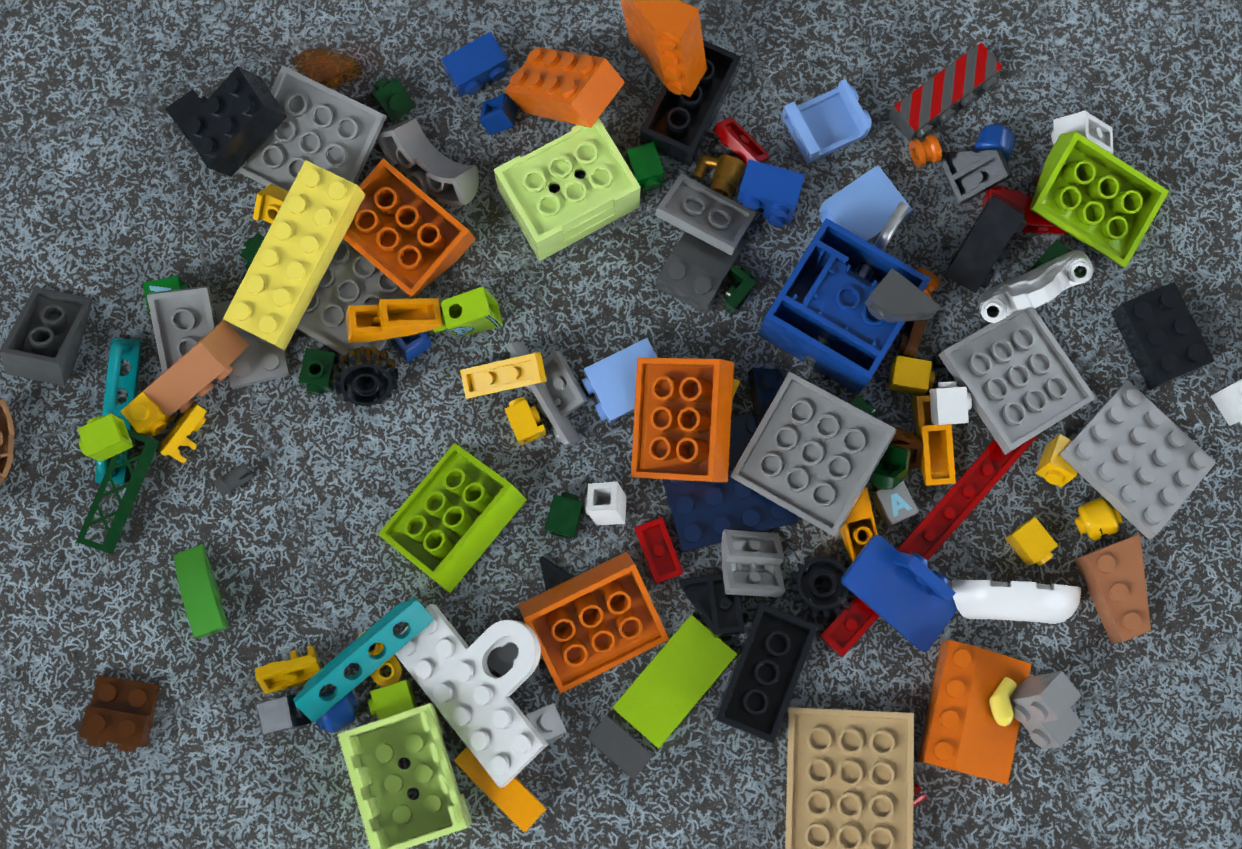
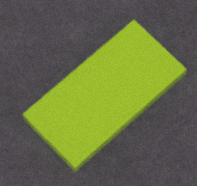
(674, 681)

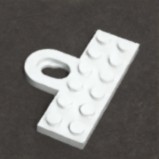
(472, 697)

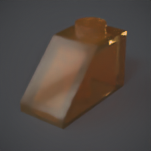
(327, 67)

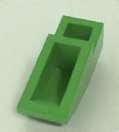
(200, 593)

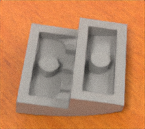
(752, 563)

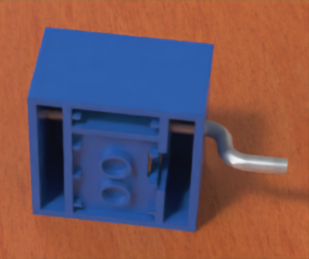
(823, 305)

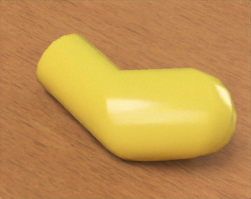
(1001, 703)

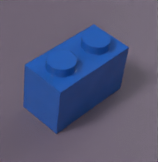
(476, 64)

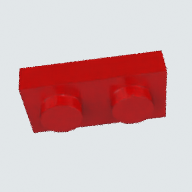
(739, 141)
(658, 550)

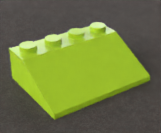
(1096, 197)
(452, 517)

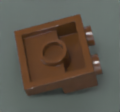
(120, 713)

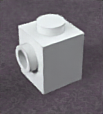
(949, 404)
(606, 503)

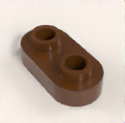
(911, 341)

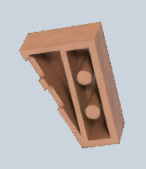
(197, 369)
(1118, 588)

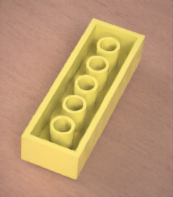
(294, 255)

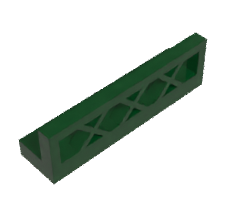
(128, 499)

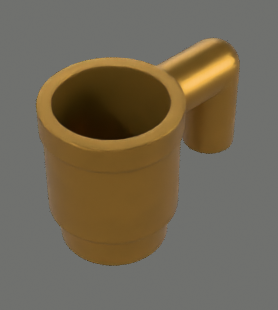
(726, 174)

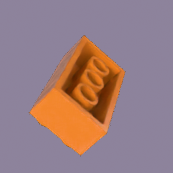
(564, 86)

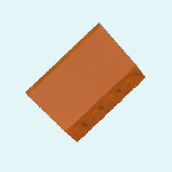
(669, 41)
(405, 231)
(682, 419)
(594, 622)
(959, 719)

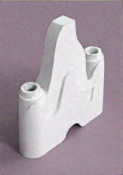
(1035, 286)

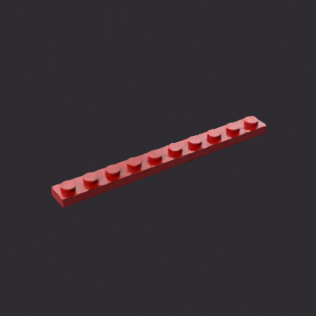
(930, 535)

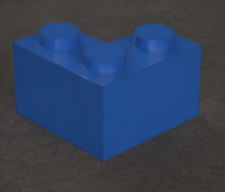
(772, 190)

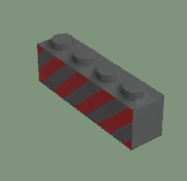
(945, 92)

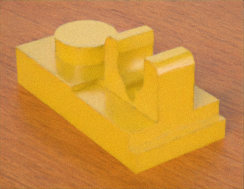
(190, 421)
(288, 673)

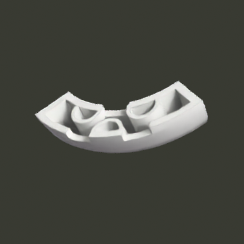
(1018, 602)

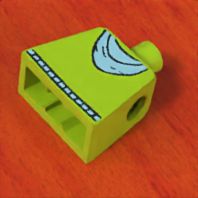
(470, 313)

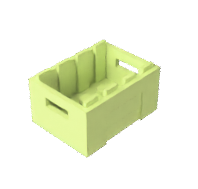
(581, 205)
(383, 787)

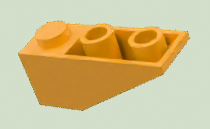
(858, 526)

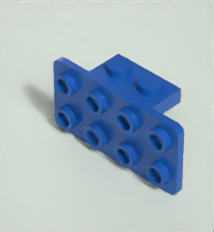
(902, 591)

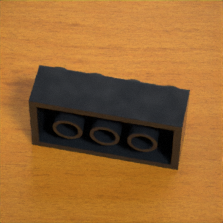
(682, 122)
(765, 673)

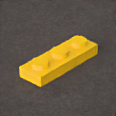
(503, 375)

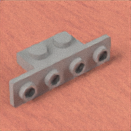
(558, 395)

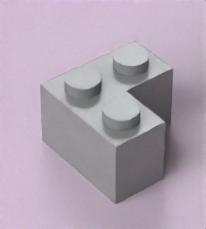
(1045, 708)

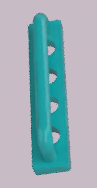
(119, 351)
(357, 652)

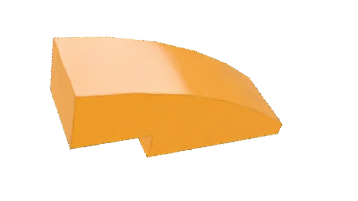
(392, 319)
(937, 440)
(512, 799)

